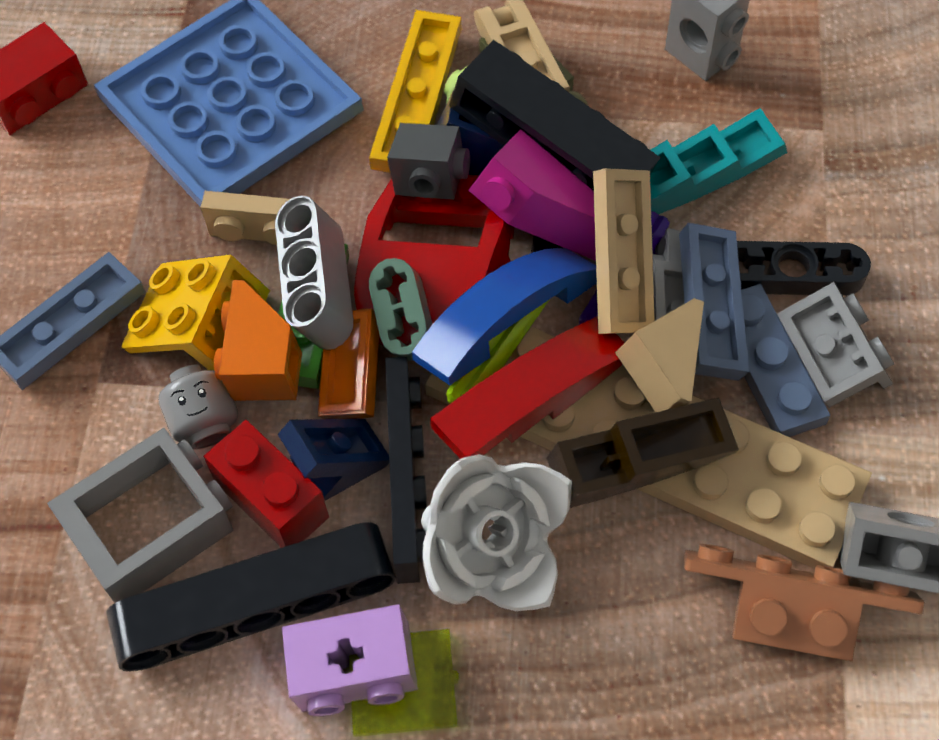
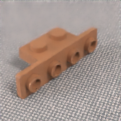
(796, 607)

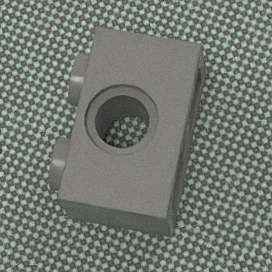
(706, 34)
(891, 547)

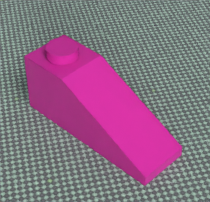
(538, 195)

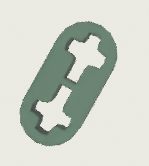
(389, 311)

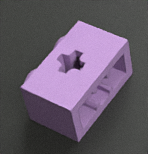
(322, 648)

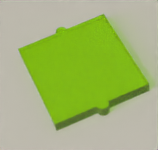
(423, 709)

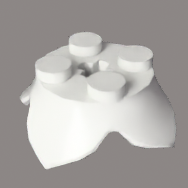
(515, 562)

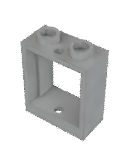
(167, 551)

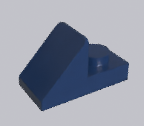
(334, 451)

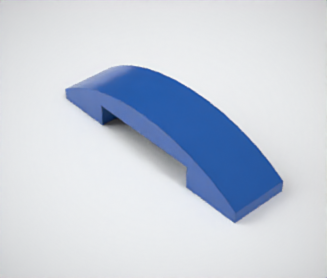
(463, 331)

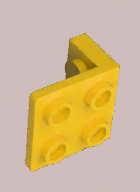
(186, 307)

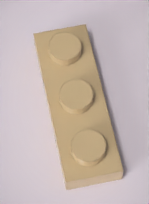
(623, 250)

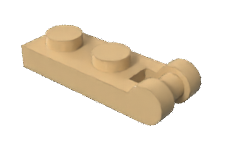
(518, 32)

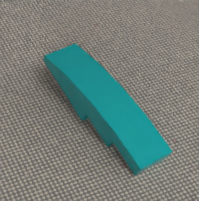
(712, 160)

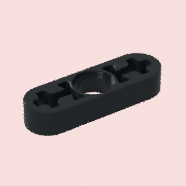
(809, 254)

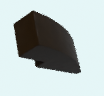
(643, 450)

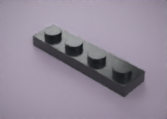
(407, 490)

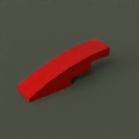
(528, 390)

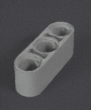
(313, 273)

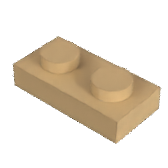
(241, 216)

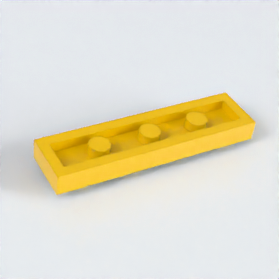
(418, 79)

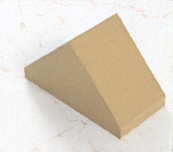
(665, 356)

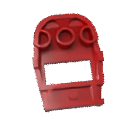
(444, 269)

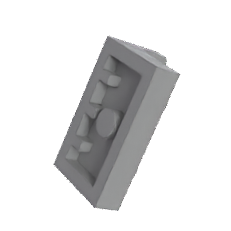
(834, 346)

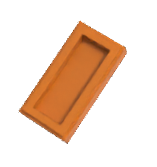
(351, 372)

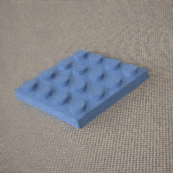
(228, 99)

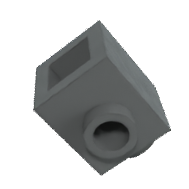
(428, 161)

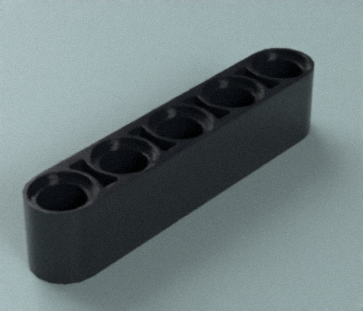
(249, 596)

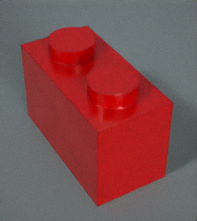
(36, 76)
(267, 485)

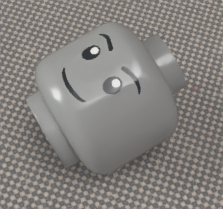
(197, 407)

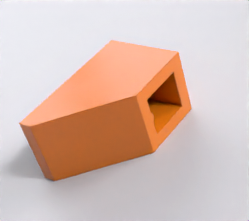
(258, 350)

